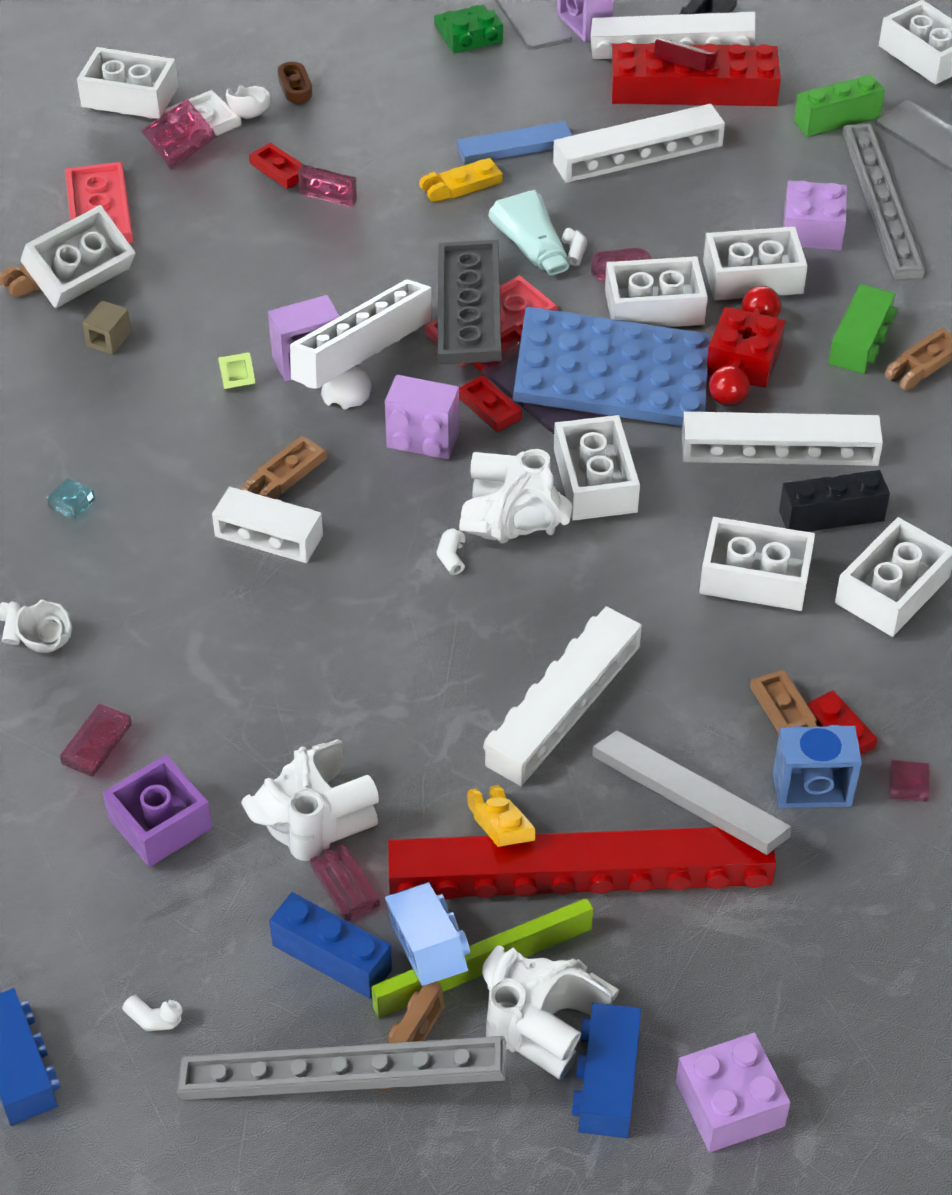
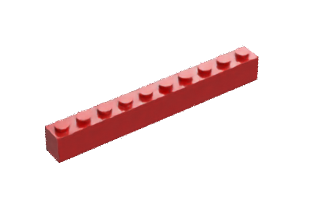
(579, 863)

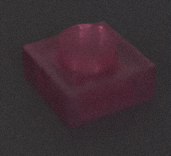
(909, 780)

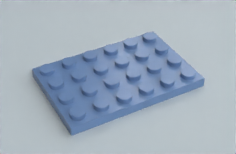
(611, 366)

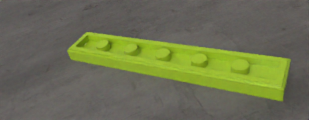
(526, 939)

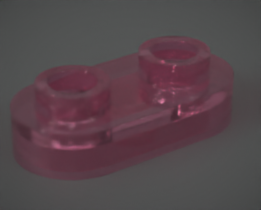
(599, 260)

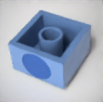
(816, 766)

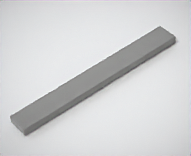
(883, 202)
(343, 1068)

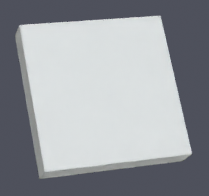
(214, 112)

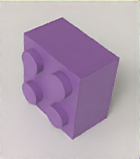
(157, 810)

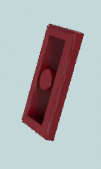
(683, 54)

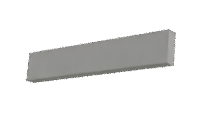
(692, 792)

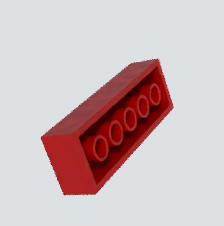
(735, 77)

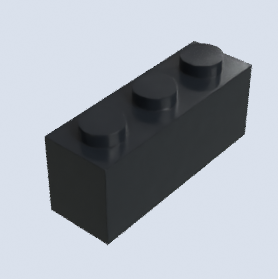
(834, 501)

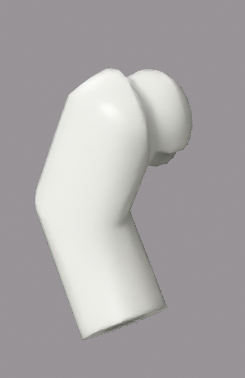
(577, 244)
(447, 550)
(8, 613)
(153, 1019)

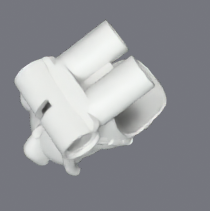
(513, 496)
(306, 810)
(527, 996)

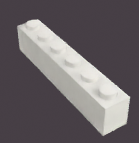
(684, 28)
(638, 143)
(360, 333)
(781, 438)
(561, 696)

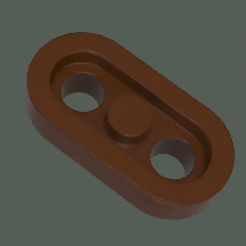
(295, 82)

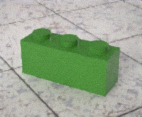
(839, 105)
(863, 329)

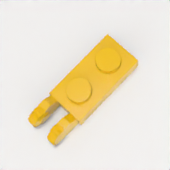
(461, 180)
(500, 817)

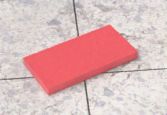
(100, 186)
(513, 300)

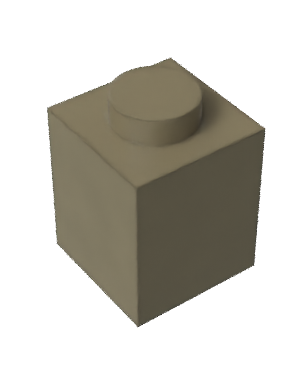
(107, 327)

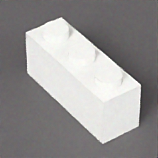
(267, 524)

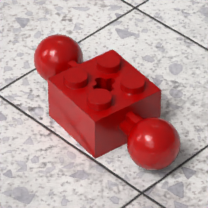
(745, 346)

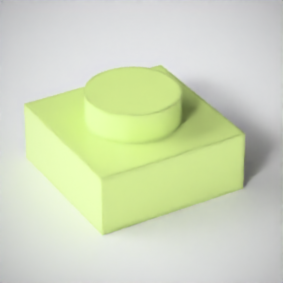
(236, 370)

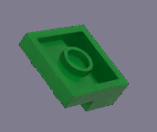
(469, 28)

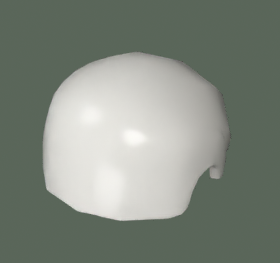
(248, 101)
(348, 389)
(43, 626)

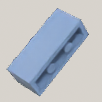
(428, 933)

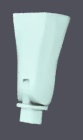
(528, 225)

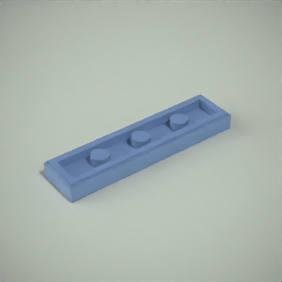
(511, 142)

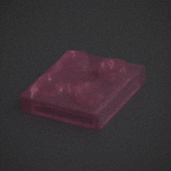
(179, 134)

